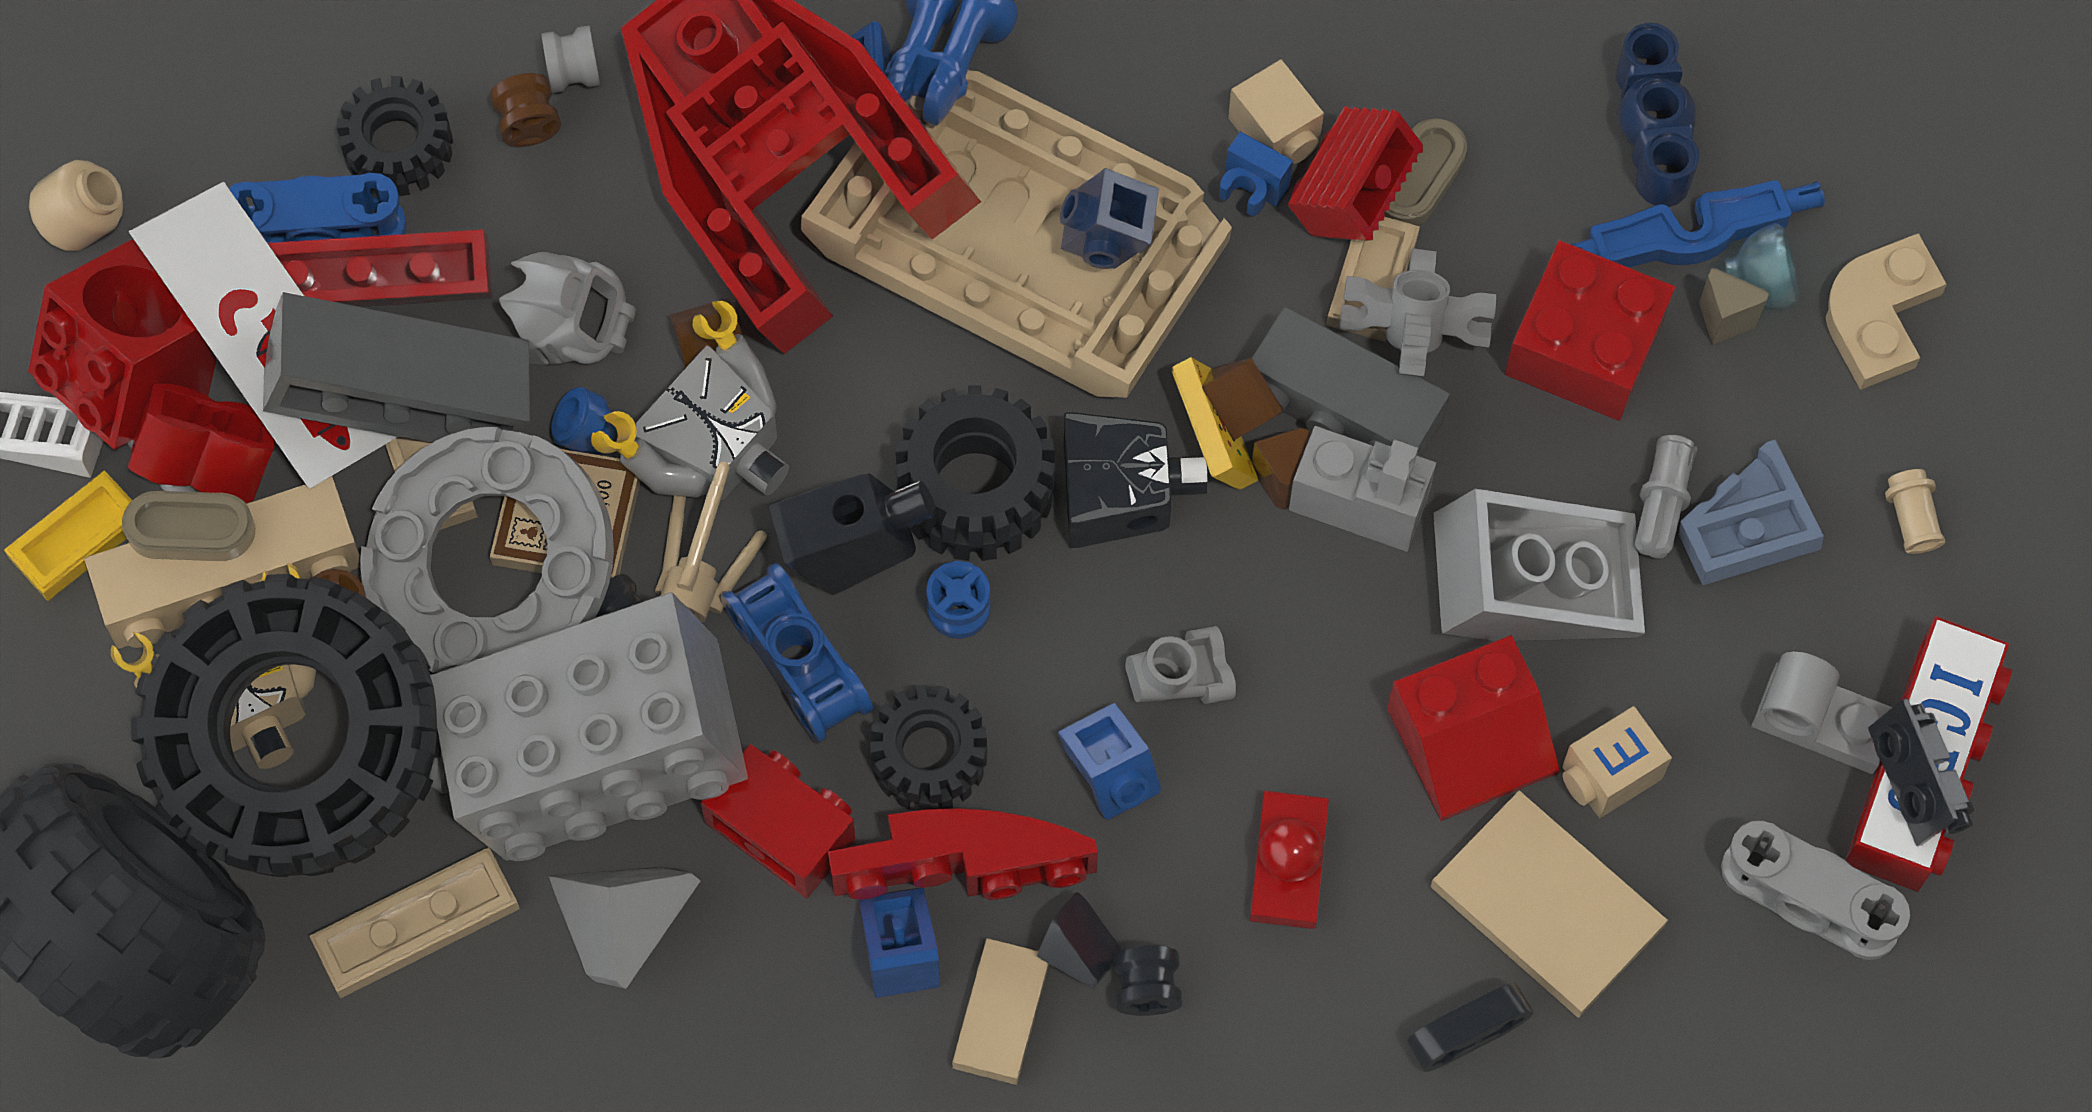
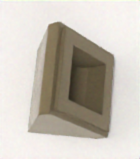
(1730, 305)

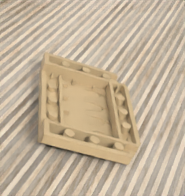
(1004, 260)

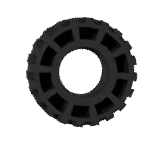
(191, 709)

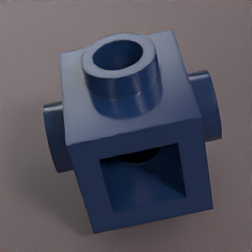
(1108, 219)

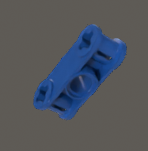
(322, 207)
(817, 686)

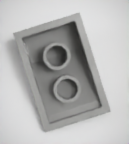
(1536, 569)

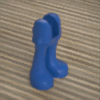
(942, 75)

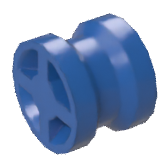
(958, 585)

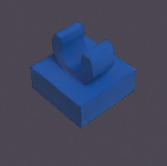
(1257, 171)

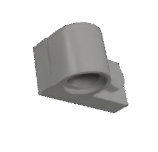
(1815, 713)

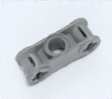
(1815, 890)

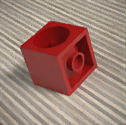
(112, 336)

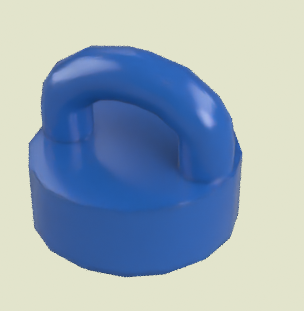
(578, 417)

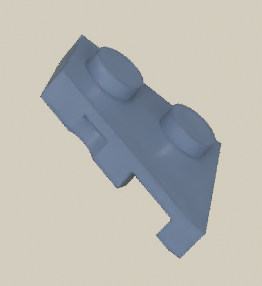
(1751, 521)

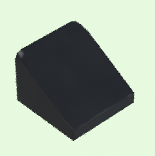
(1079, 943)

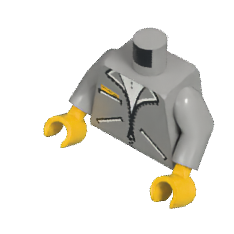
(707, 416)

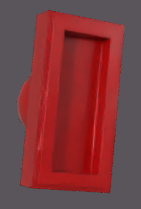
(1289, 860)

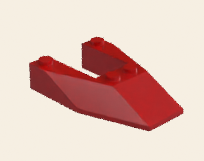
(746, 103)

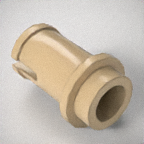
(1915, 510)

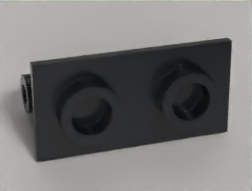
(1909, 750)

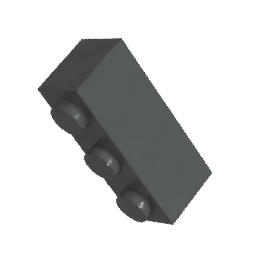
(1346, 387)

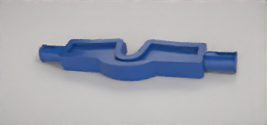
(1721, 219)

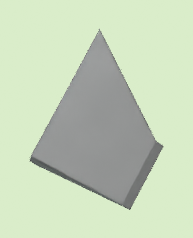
(620, 916)

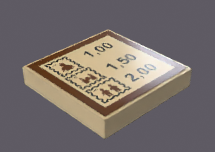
(519, 532)

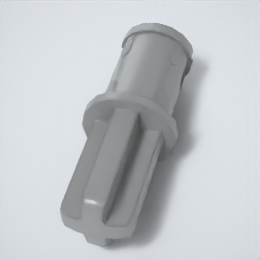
(1665, 495)

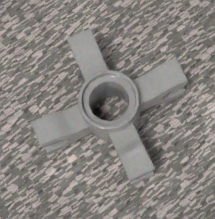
(1417, 311)

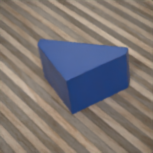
(900, 943)

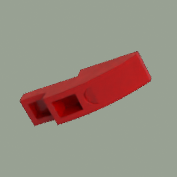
(991, 848)

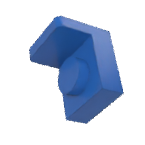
(1111, 760)

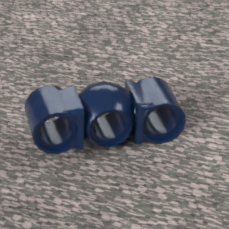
(1659, 90)

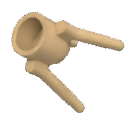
(694, 579)

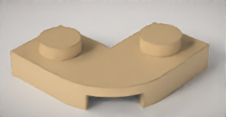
(1866, 304)

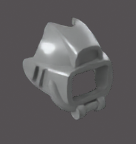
(552, 304)

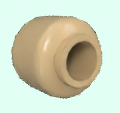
(76, 205)

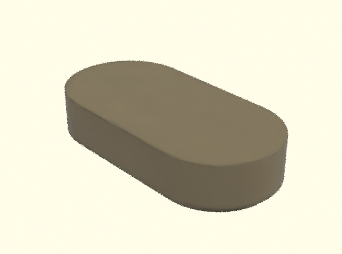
(1432, 174)
(188, 525)

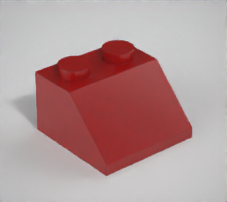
(1474, 727)

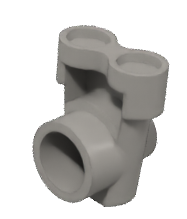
(1192, 666)

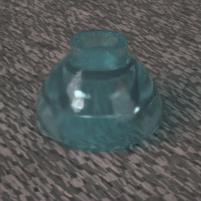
(1768, 264)

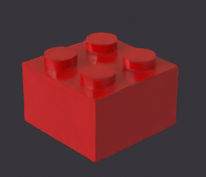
(1589, 330)

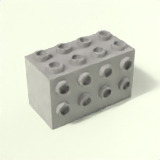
(587, 728)

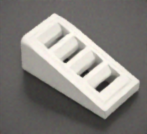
(75, 458)

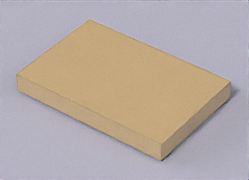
(1548, 903)

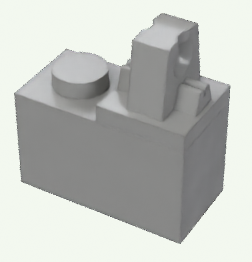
(1363, 487)

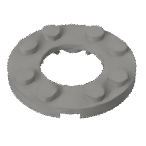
(455, 473)

